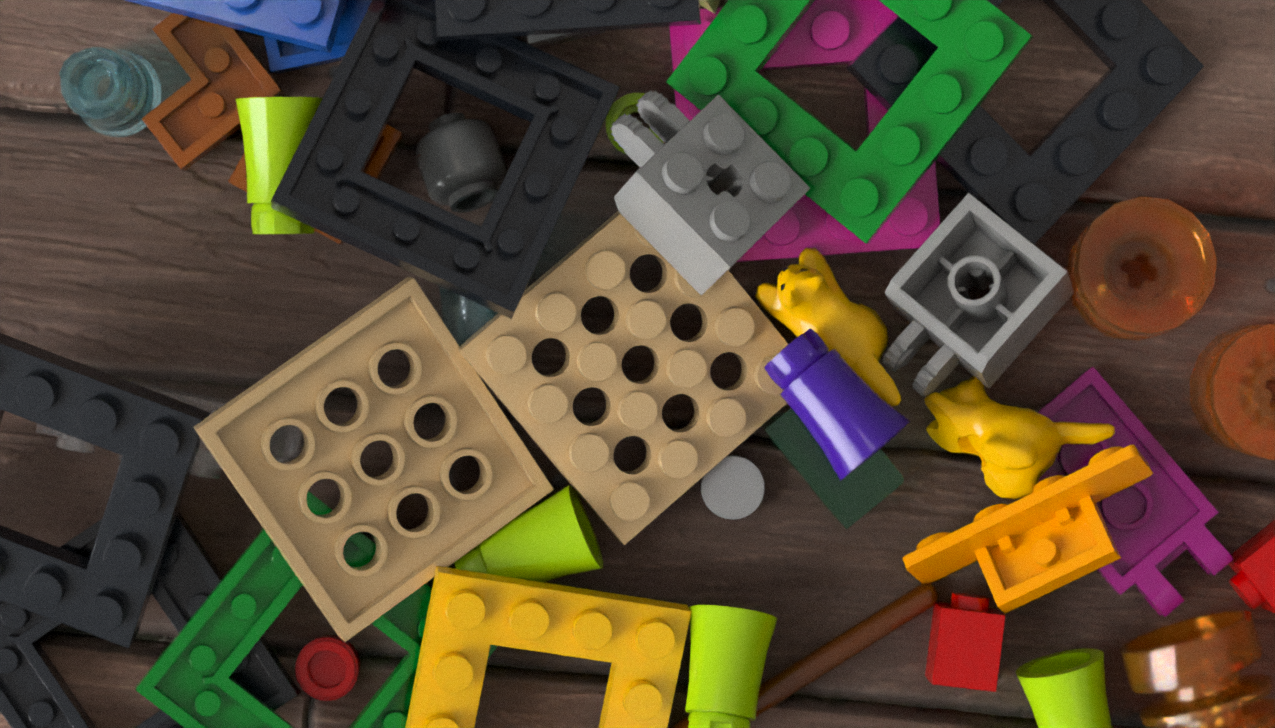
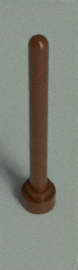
(841, 648)

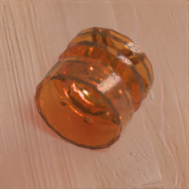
(1173, 253)
(1231, 390)
(1199, 674)

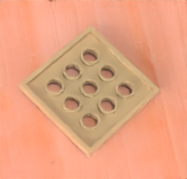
(296, 395)
(585, 451)

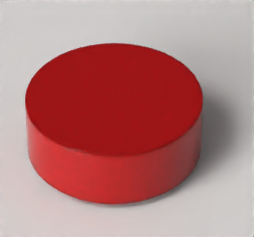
(328, 668)

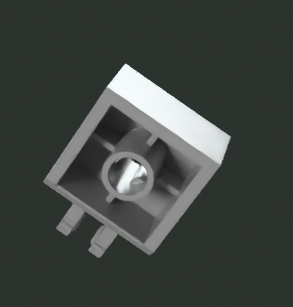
(705, 189)
(982, 333)

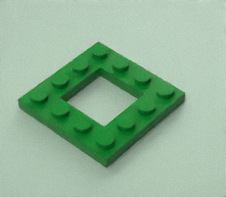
(868, 183)
(194, 671)

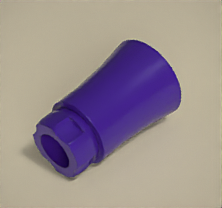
(834, 402)

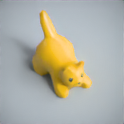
(812, 299)
(1010, 440)

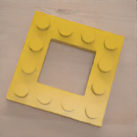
(479, 610)

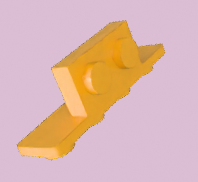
(1039, 538)

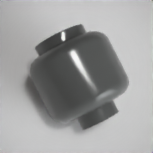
(461, 162)

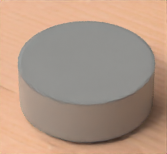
(733, 488)

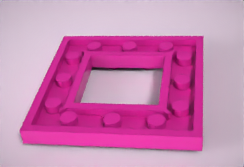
(826, 36)

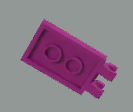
(1149, 519)

